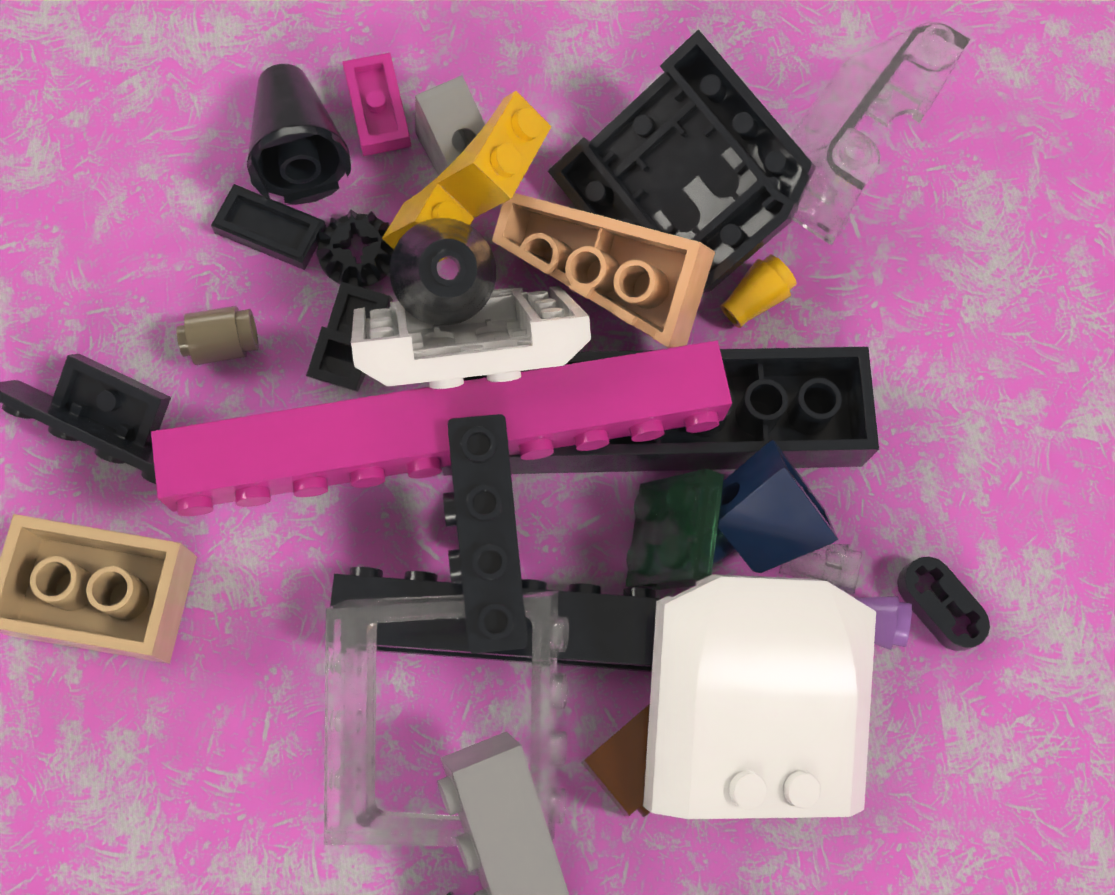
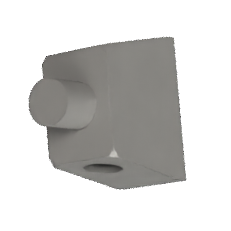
(446, 121)

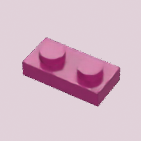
(377, 104)

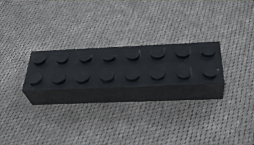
(804, 399)

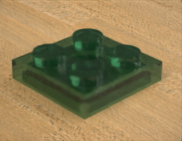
(674, 530)

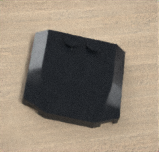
(693, 162)

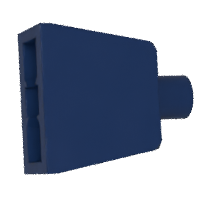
(770, 513)

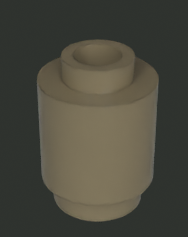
(217, 335)

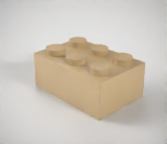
(93, 588)

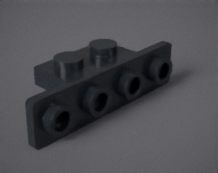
(97, 409)
(487, 534)

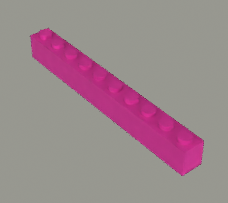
(408, 429)

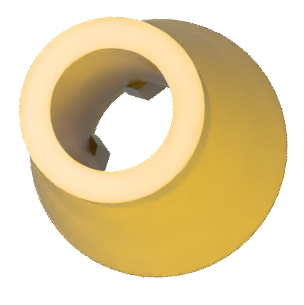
(760, 289)

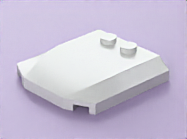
(500, 341)
(759, 700)

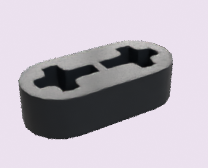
(952, 595)

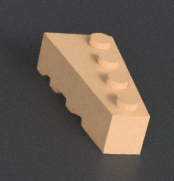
(623, 267)

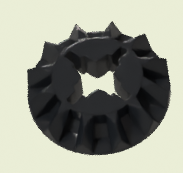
(341, 264)

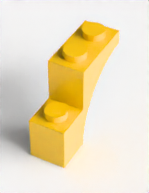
(482, 174)

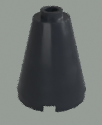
(294, 140)
(416, 275)

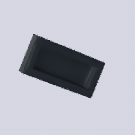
(268, 226)

